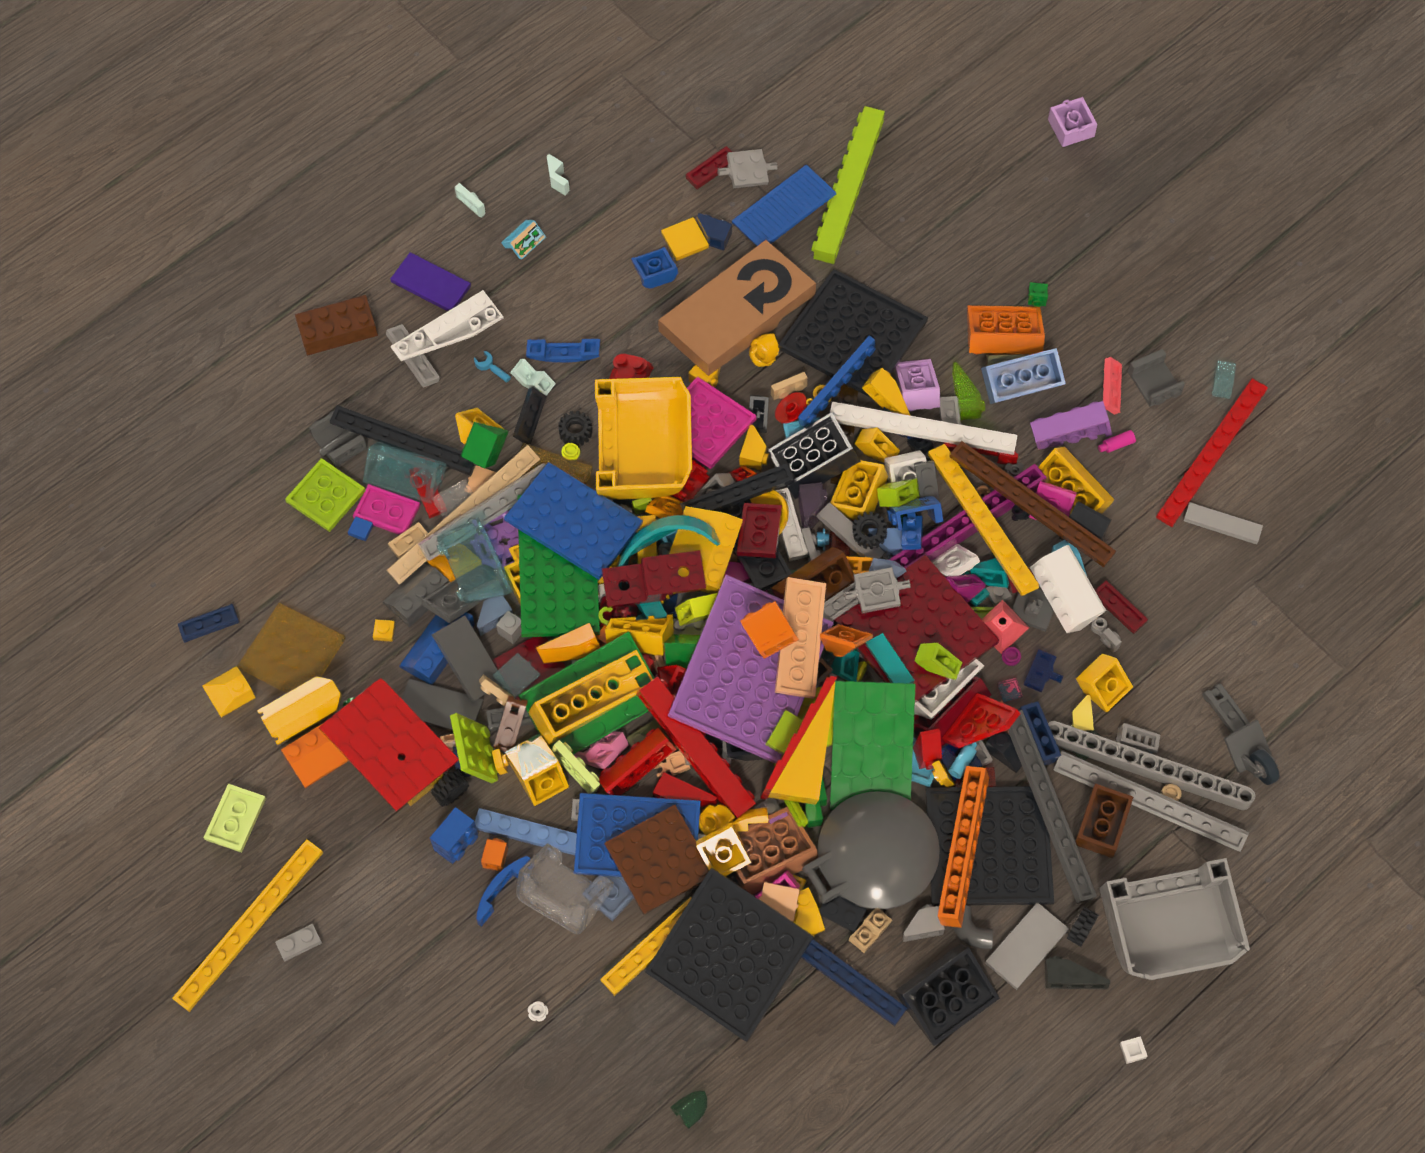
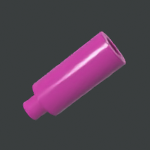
(1117, 442)

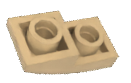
(870, 930)

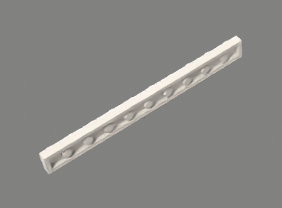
(924, 428)

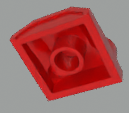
(630, 366)

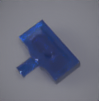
(1042, 671)

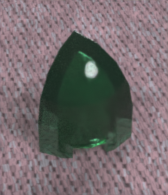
(691, 1107)

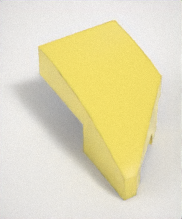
(1082, 715)

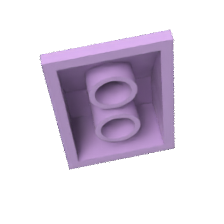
(918, 384)

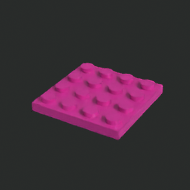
(715, 422)

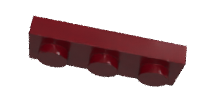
(708, 169)
(1120, 607)

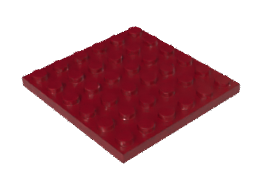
(927, 614)

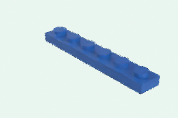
(833, 386)

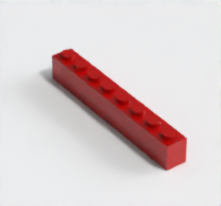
(697, 750)

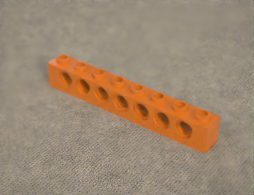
(963, 847)

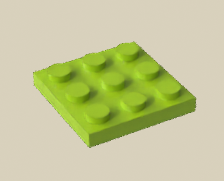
(325, 495)
(474, 748)

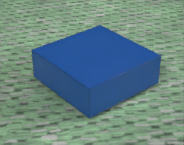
(360, 528)

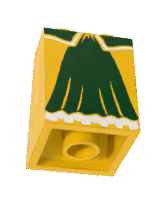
(537, 769)

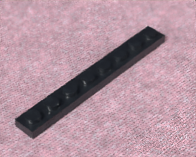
(400, 438)

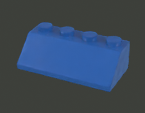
(425, 657)

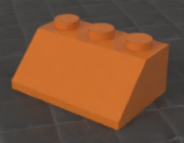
(313, 756)

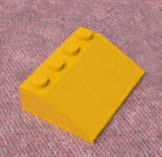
(714, 558)

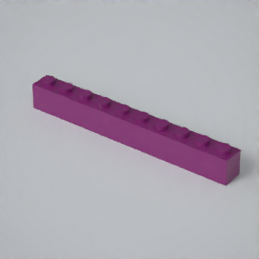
(961, 526)

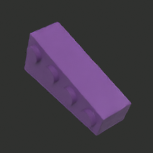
(1072, 426)

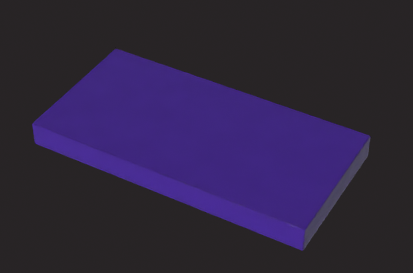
(430, 282)

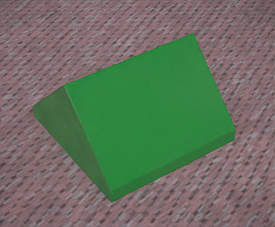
(484, 444)
(680, 649)

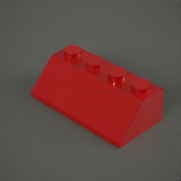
(636, 763)

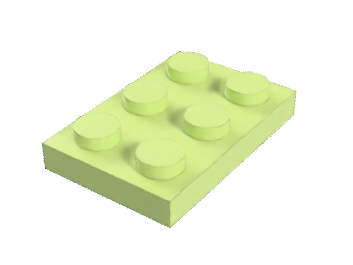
(576, 767)
(234, 818)

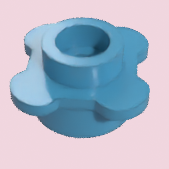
(822, 539)

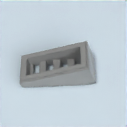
(1133, 730)

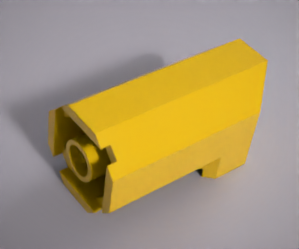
(301, 708)

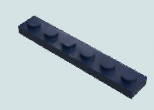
(854, 983)

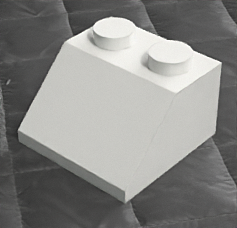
(902, 466)

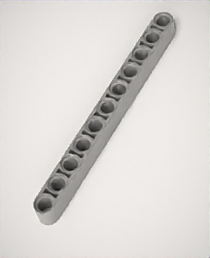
(1158, 763)

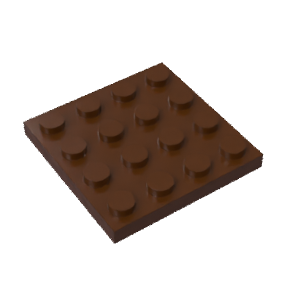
(658, 859)

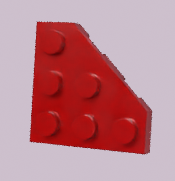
(980, 720)

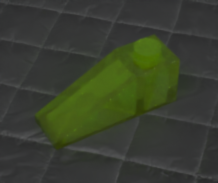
(967, 394)

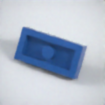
(912, 532)

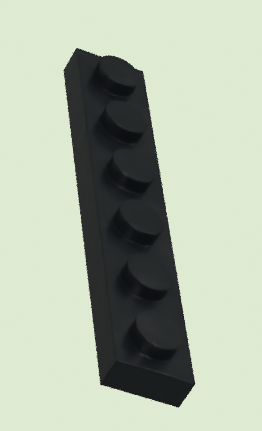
(742, 490)

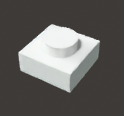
(1133, 1050)

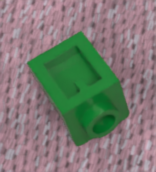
(1037, 294)

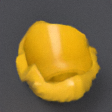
(764, 350)
(714, 818)

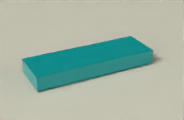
(889, 660)

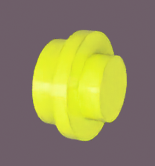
(570, 451)

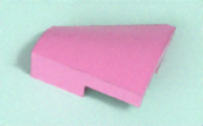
(604, 751)

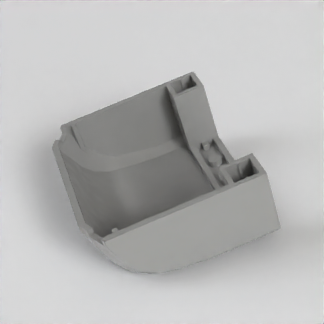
(1175, 921)

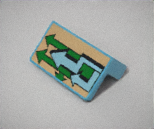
(524, 238)

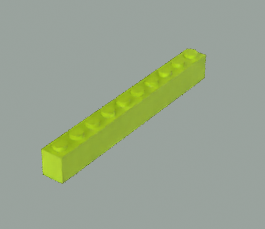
(849, 185)

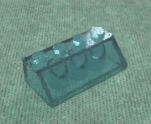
(395, 468)

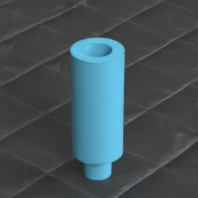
(962, 760)

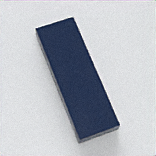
(208, 623)

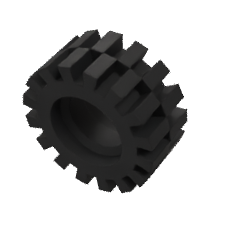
(571, 419)
(873, 540)
(450, 788)
(1082, 926)

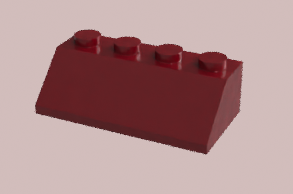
(951, 711)

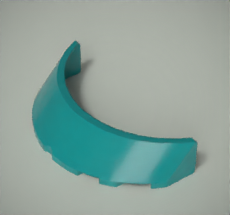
(660, 529)

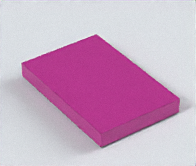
(387, 509)

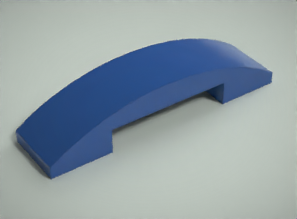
(563, 352)
(485, 909)

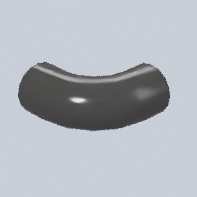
(973, 935)

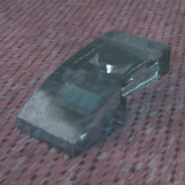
(1224, 379)

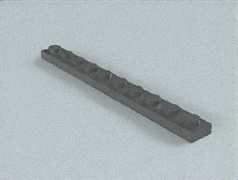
(1051, 810)

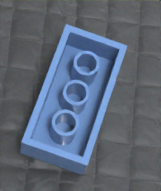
(1023, 376)

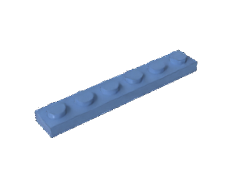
(525, 831)

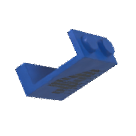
(928, 503)

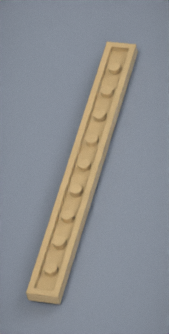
(502, 478)

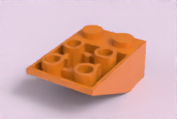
(769, 629)

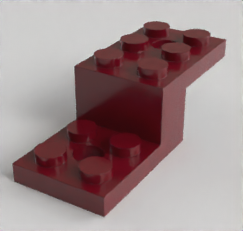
(653, 579)

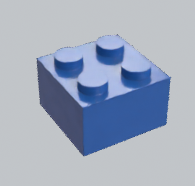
(454, 836)

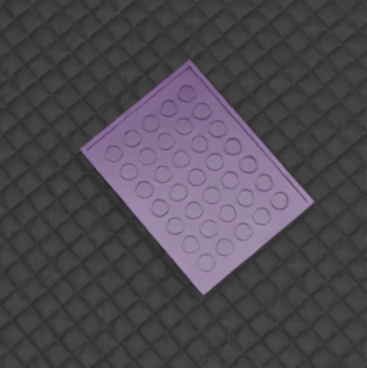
(728, 682)

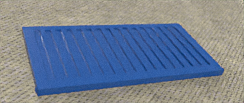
(784, 206)

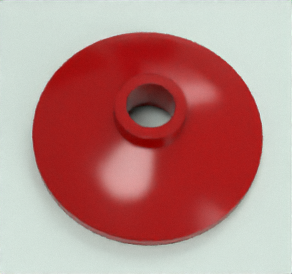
(790, 407)

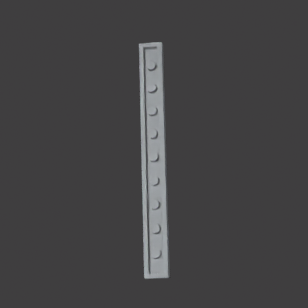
(1153, 802)

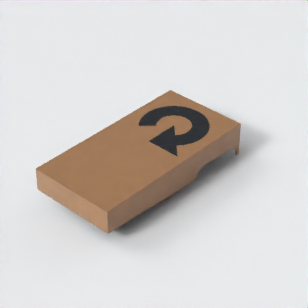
(737, 307)

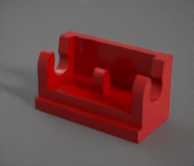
(694, 483)

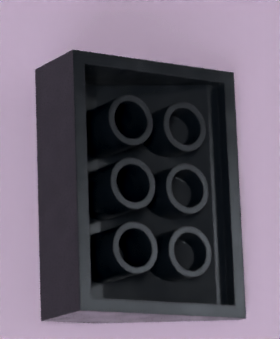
(815, 453)
(947, 994)

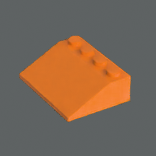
(1005, 330)

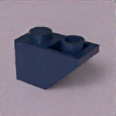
(715, 231)

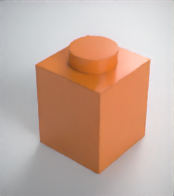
(494, 854)

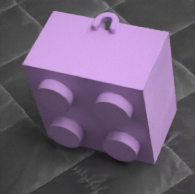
(1072, 121)

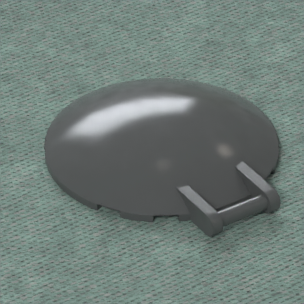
(875, 851)

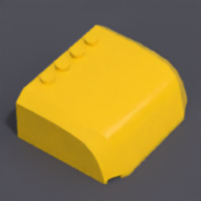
(643, 437)

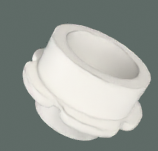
(537, 1006)

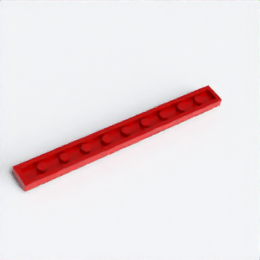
(1211, 453)

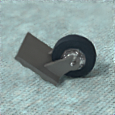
(1252, 753)

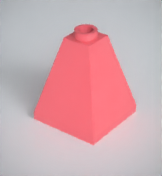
(1008, 632)

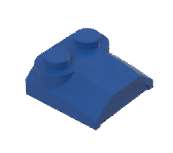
(655, 268)

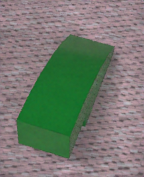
(813, 812)

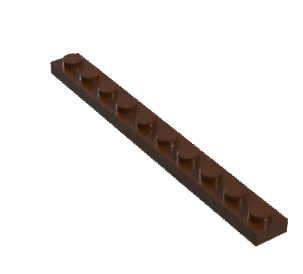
(1032, 504)

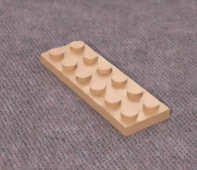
(799, 661)

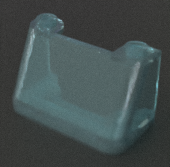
(474, 562)

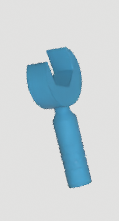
(485, 365)

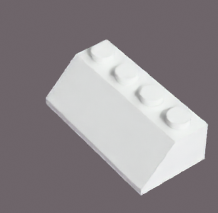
(1068, 589)
(939, 697)

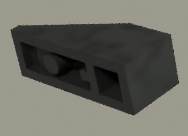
(1068, 975)

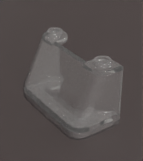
(560, 893)

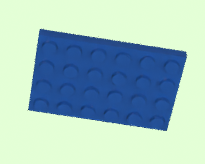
(573, 520)
(610, 815)

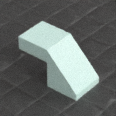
(555, 171)
(530, 378)

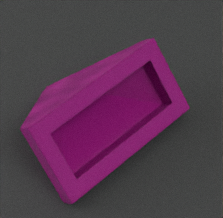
(966, 585)

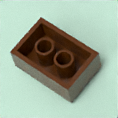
(1104, 820)

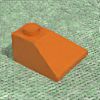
(843, 639)

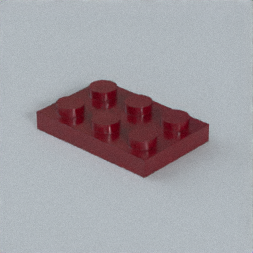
(759, 530)

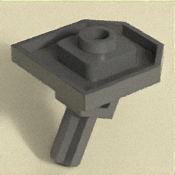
(1034, 609)

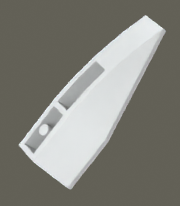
(451, 327)

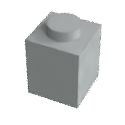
(509, 627)

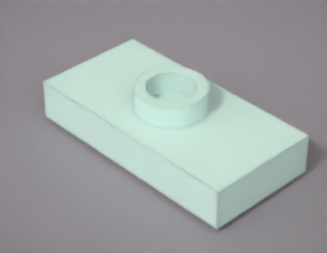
(470, 200)

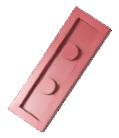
(1112, 385)

